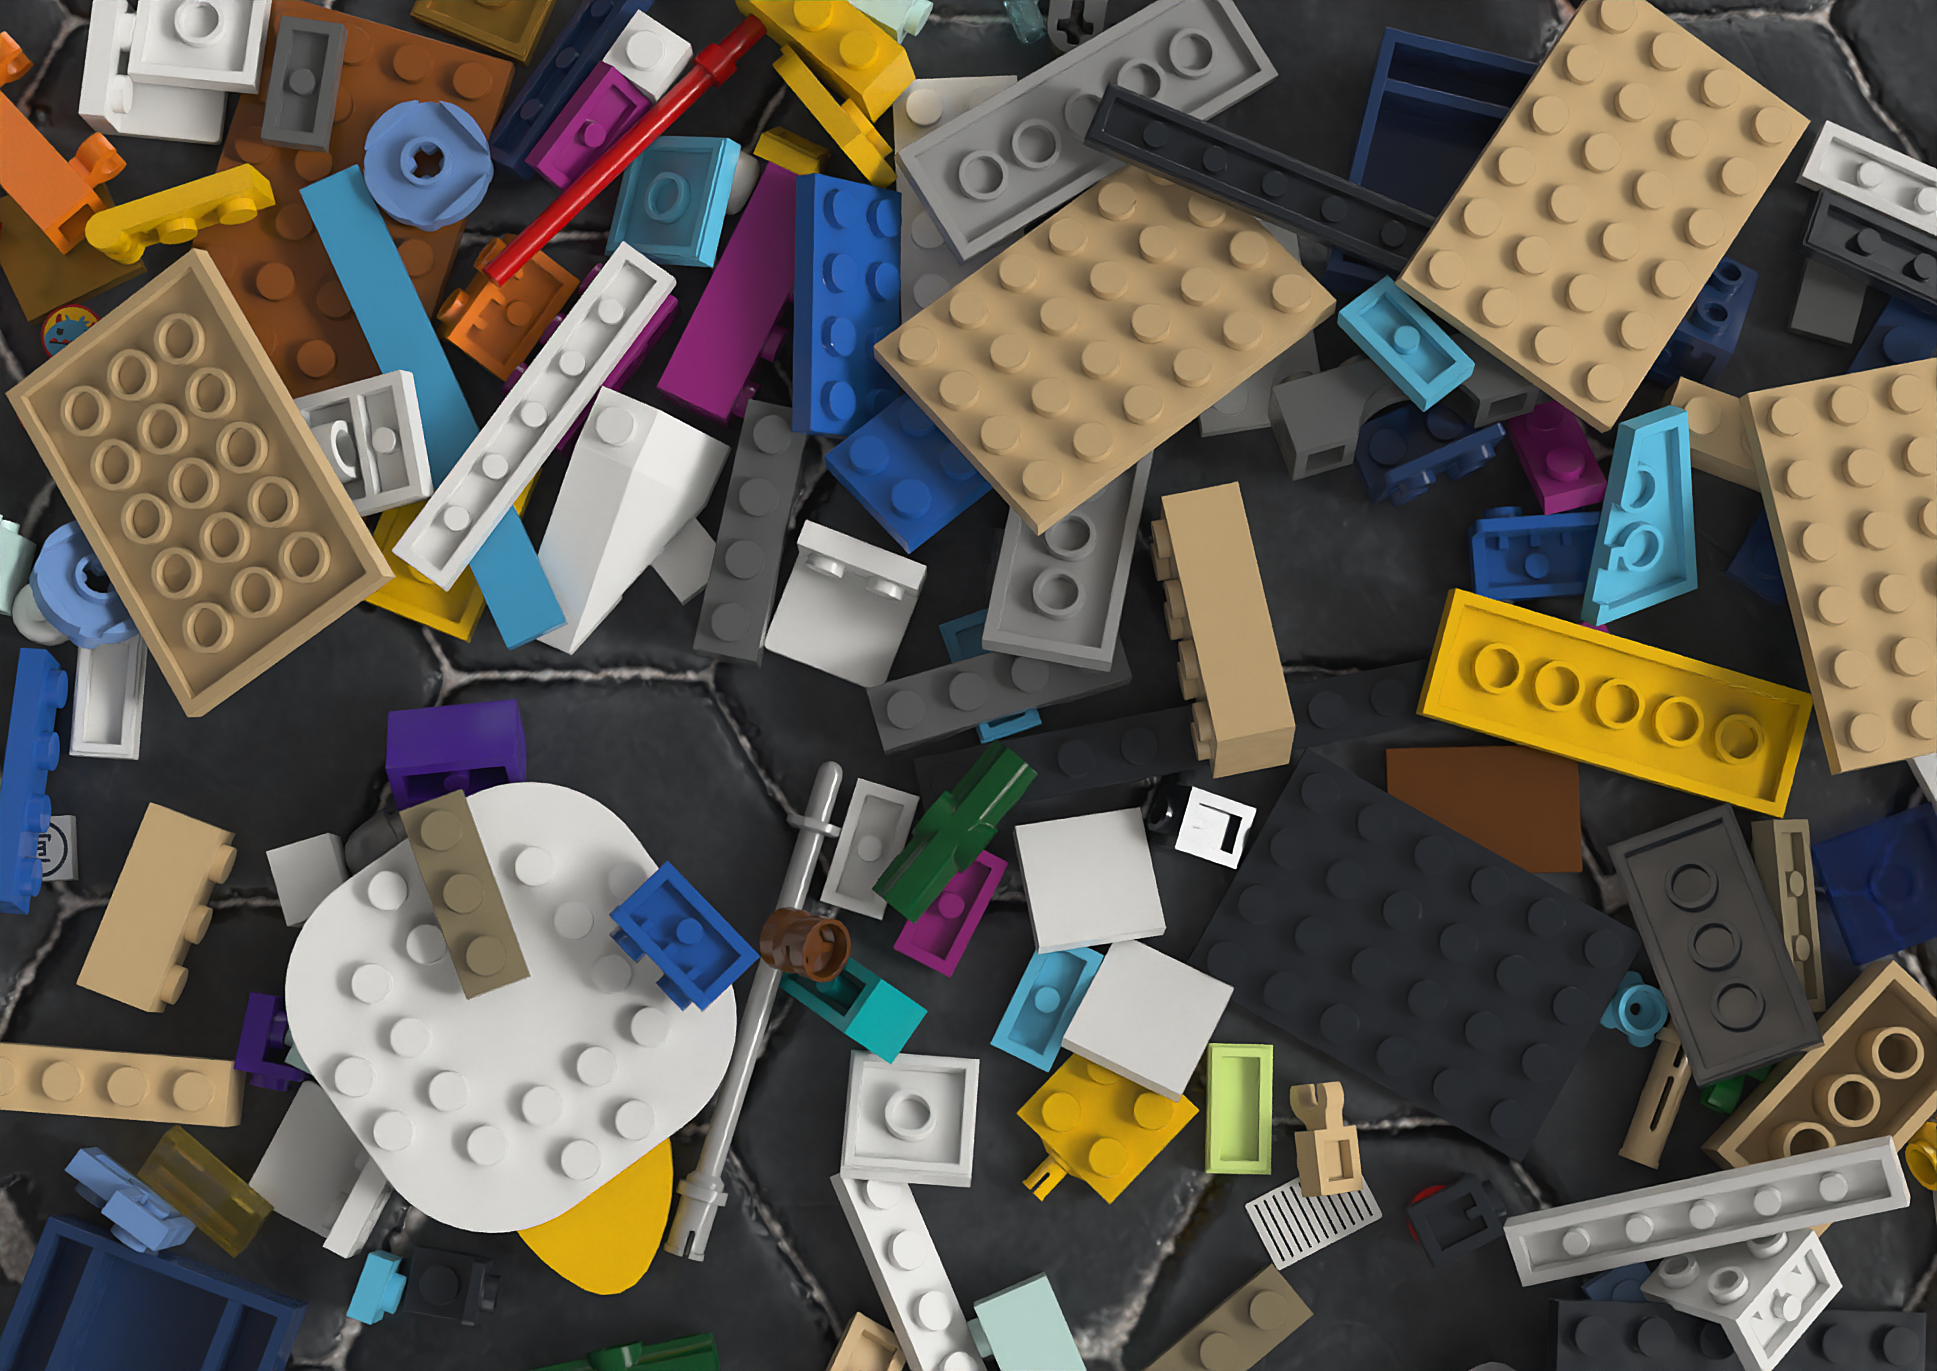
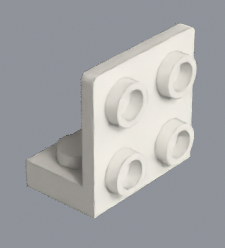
(136, 109)
(845, 606)
(322, 1174)
(1755, 1288)

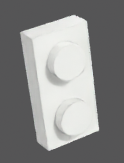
(868, 843)

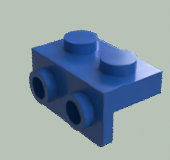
(1531, 555)
(682, 937)

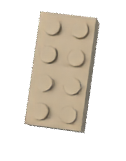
(1225, 631)
(1860, 1086)

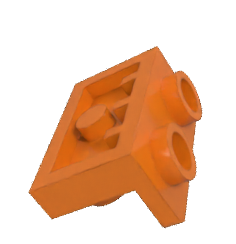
(504, 323)

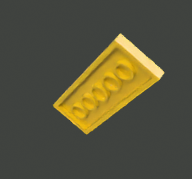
(1615, 703)

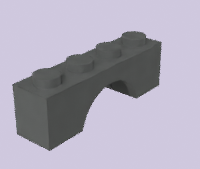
(1323, 412)
(752, 537)
(979, 691)

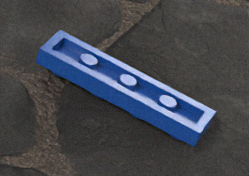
(29, 754)

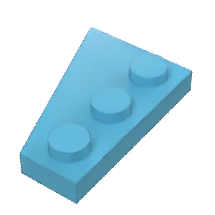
(1646, 520)

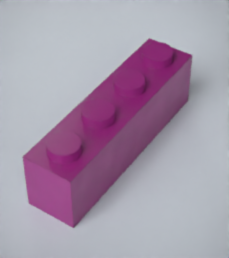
(740, 309)

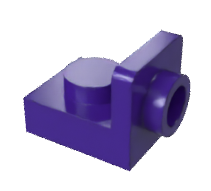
(261, 1036)

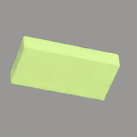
(1238, 1108)

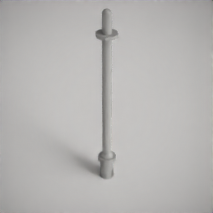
(703, 1188)

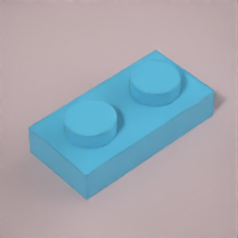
(1405, 343)
(1046, 1004)

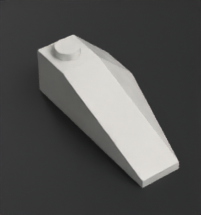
(619, 505)

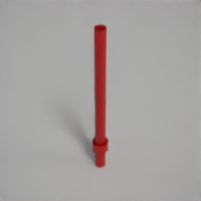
(711, 68)

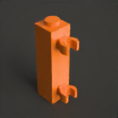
(37, 178)

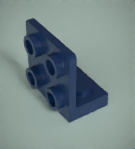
(1709, 328)
(1412, 447)

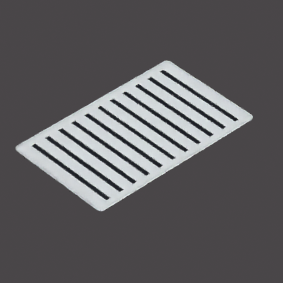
(1302, 1225)

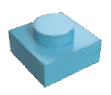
(378, 1288)

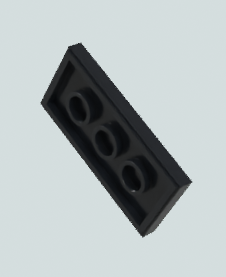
(1715, 946)

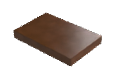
(1499, 796)

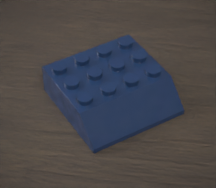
(1423, 129)
(120, 1309)

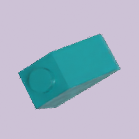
(860, 1007)

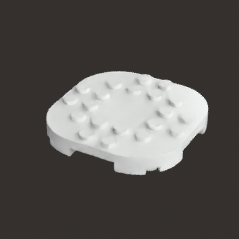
(529, 1092)

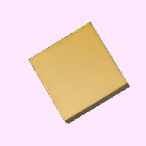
(792, 151)

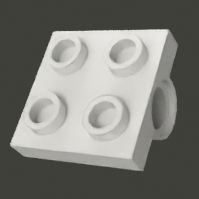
(373, 440)

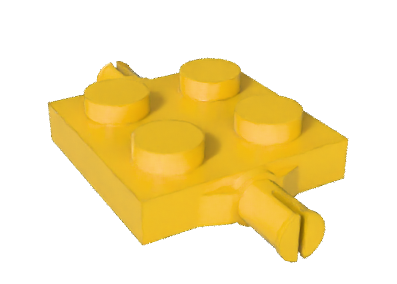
(1099, 1127)

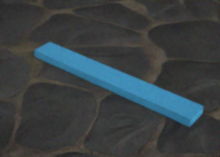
(406, 341)

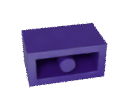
(453, 750)

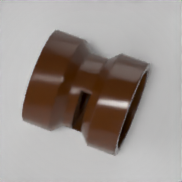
(805, 944)

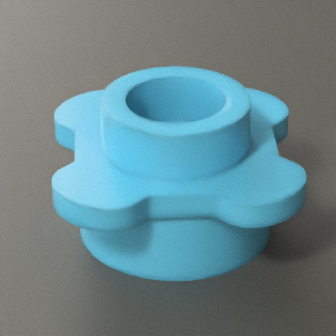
(1652, 1013)

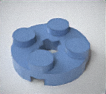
(430, 128)
(65, 599)

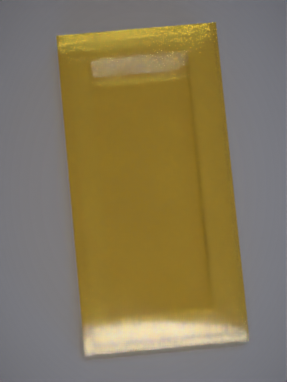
(205, 1191)

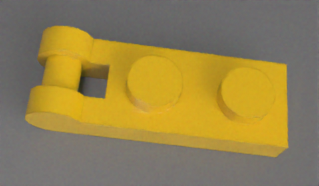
(179, 212)

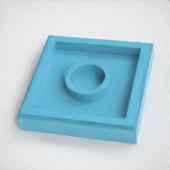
(675, 200)

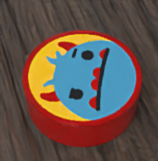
(65, 326)

